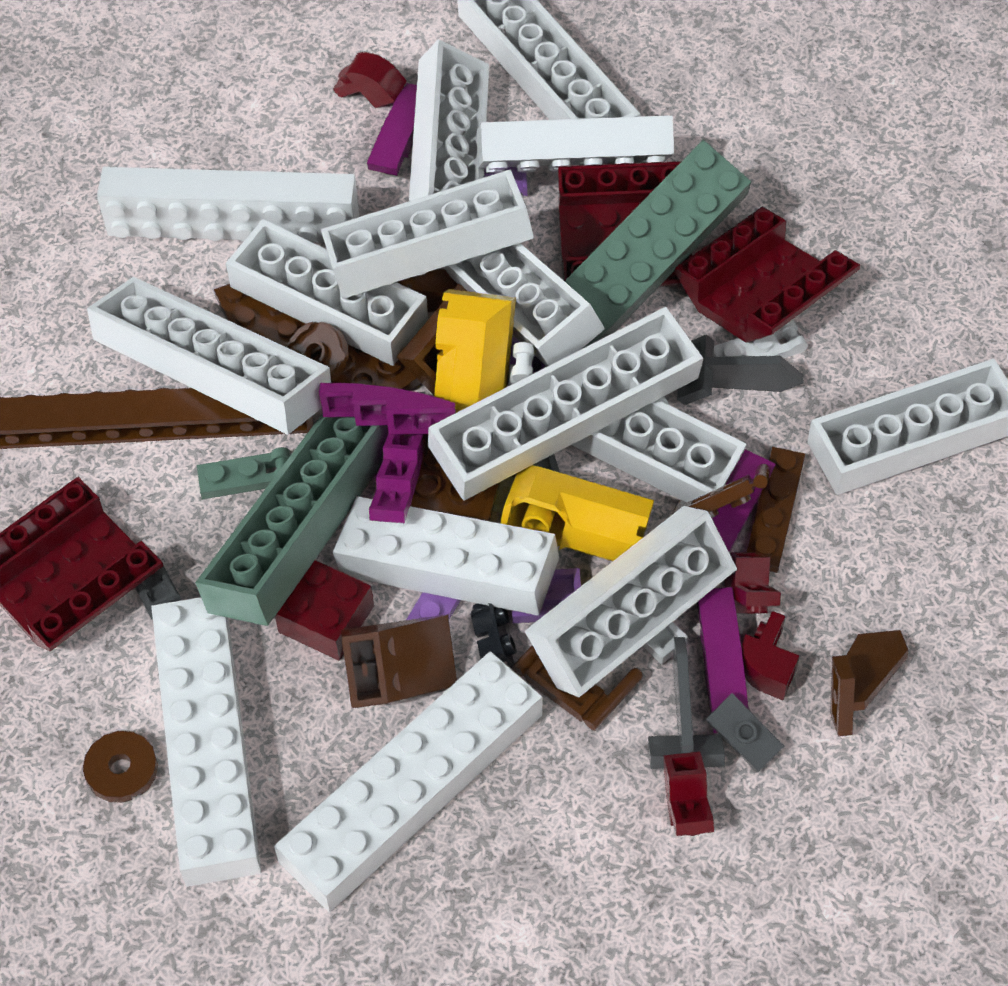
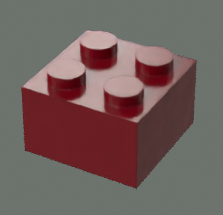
(322, 607)

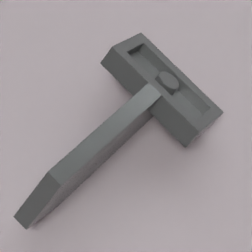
(738, 372)
(709, 745)

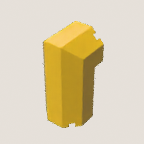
(474, 345)
(577, 511)

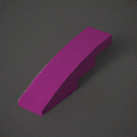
(396, 134)
(381, 405)
(397, 477)
(731, 520)
(721, 647)

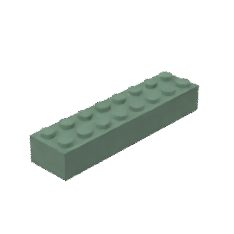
(658, 236)
(292, 520)

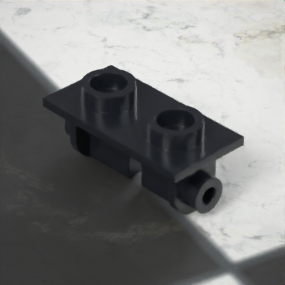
(492, 621)

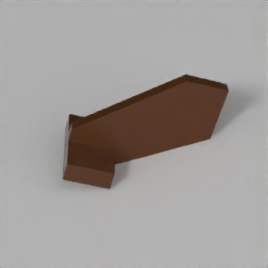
(863, 674)

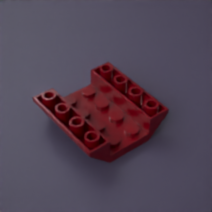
(598, 201)
(757, 279)
(67, 565)

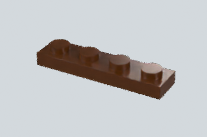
(776, 506)

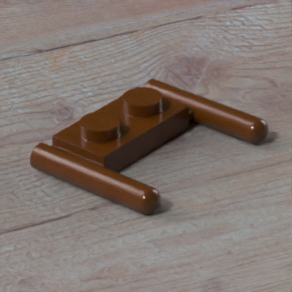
(734, 493)
(590, 707)

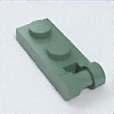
(240, 474)

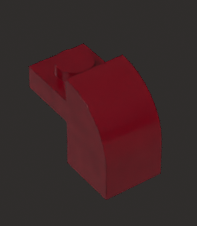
(371, 76)
(751, 583)
(765, 664)
(687, 794)

